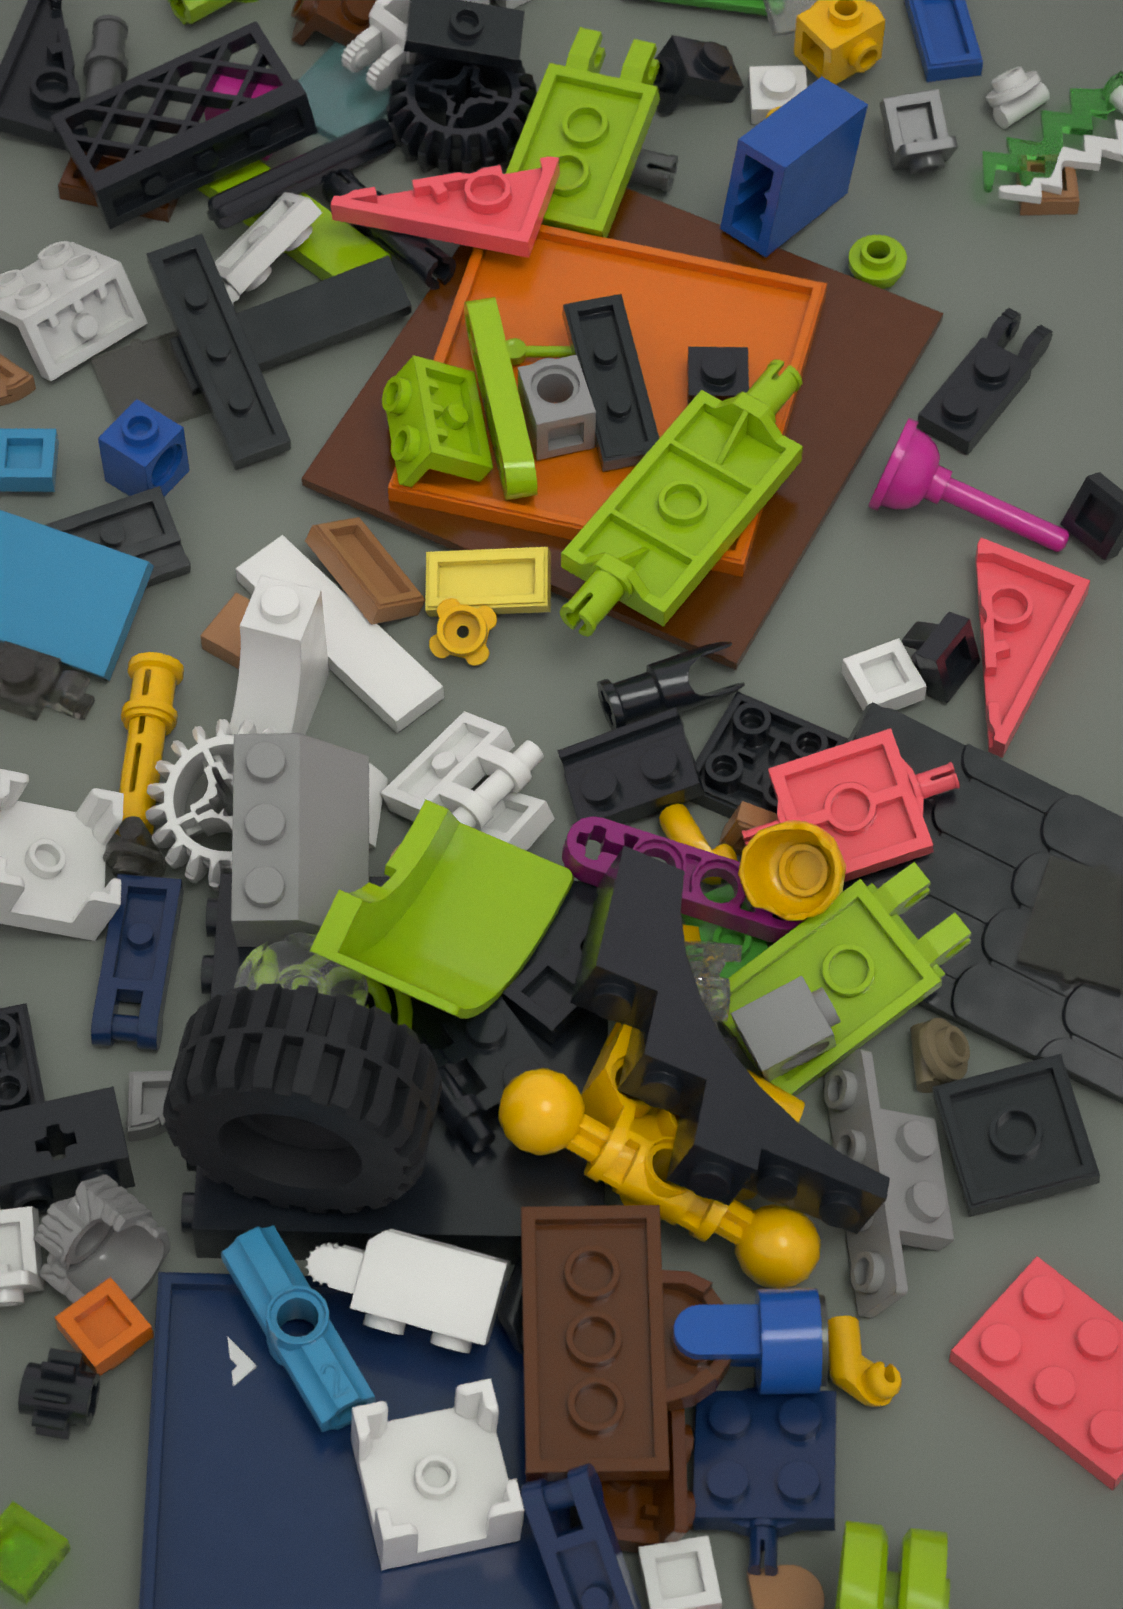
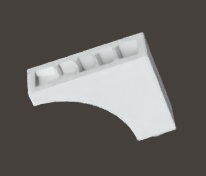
(280, 660)

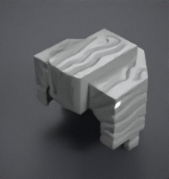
(101, 1237)

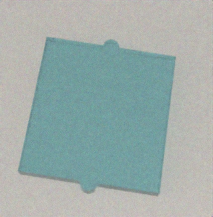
(340, 97)

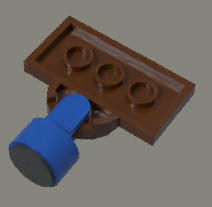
(626, 1342)

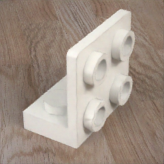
(69, 306)

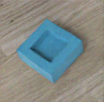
(28, 459)

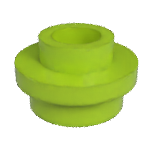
(881, 271)

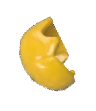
(792, 870)

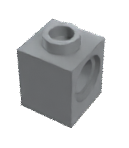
(562, 425)
(787, 1027)

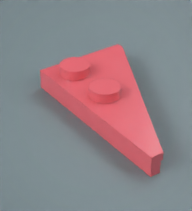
(461, 208)
(1023, 622)

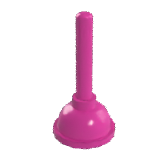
(916, 474)

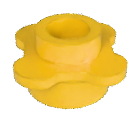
(452, 617)

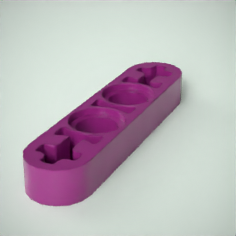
(693, 861)

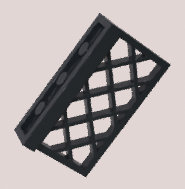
(198, 150)

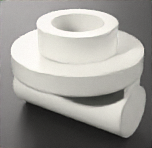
(1016, 95)

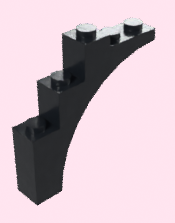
(678, 1061)

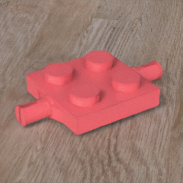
(862, 799)

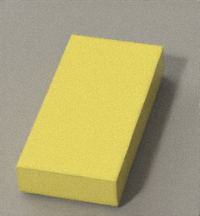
(498, 578)

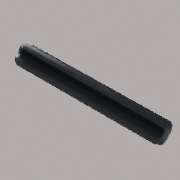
(300, 173)

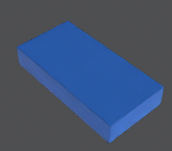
(944, 39)

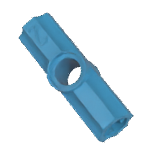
(279, 1293)

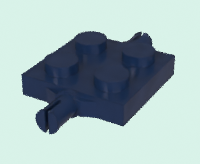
(765, 1467)

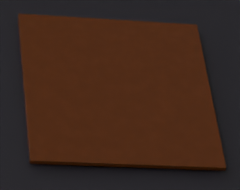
(849, 383)

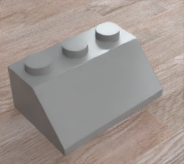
(295, 833)

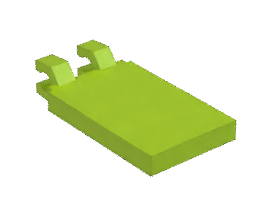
(592, 128)
(861, 960)

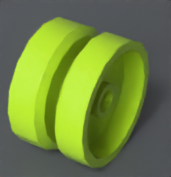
(919, 1574)

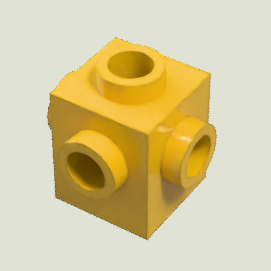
(839, 38)

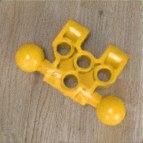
(632, 1151)

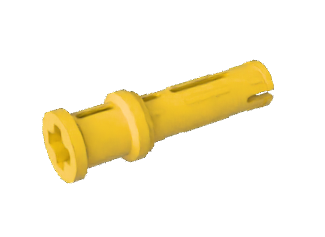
(149, 720)

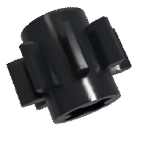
(59, 1393)

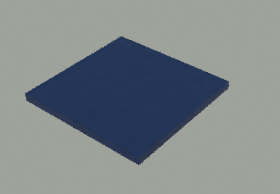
(269, 1508)

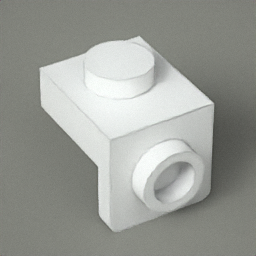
(19, 1255)

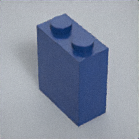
(793, 166)

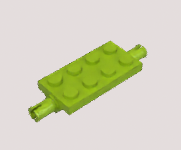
(683, 504)

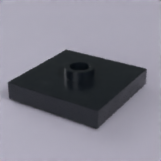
(1015, 1135)

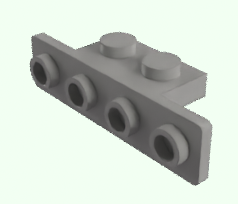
(917, 1199)

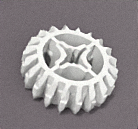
(208, 813)

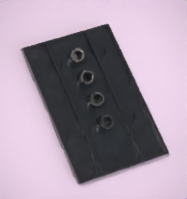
(988, 870)

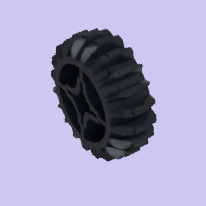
(458, 113)

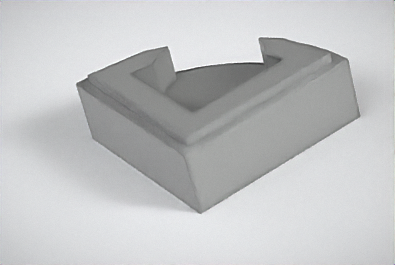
(146, 1103)

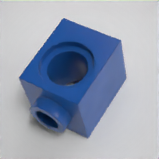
(143, 451)

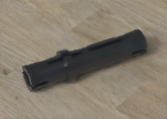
(412, 251)

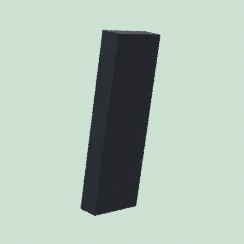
(613, 374)

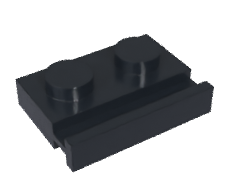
(137, 527)
(632, 770)

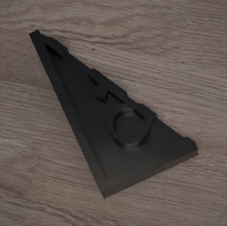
(38, 75)

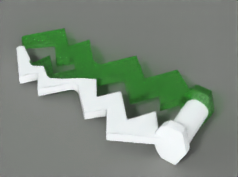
(1051, 152)

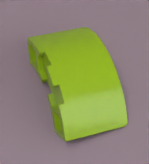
(450, 918)

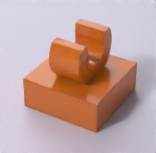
(104, 1327)

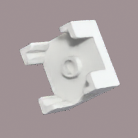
(55, 861)
(436, 1479)

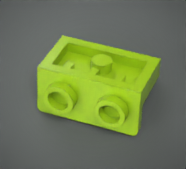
(436, 422)

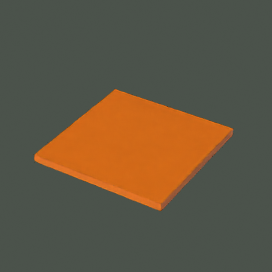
(670, 306)

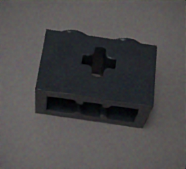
(81, 1127)

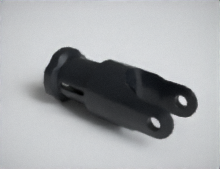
(659, 689)

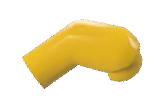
(681, 827)
(855, 1374)

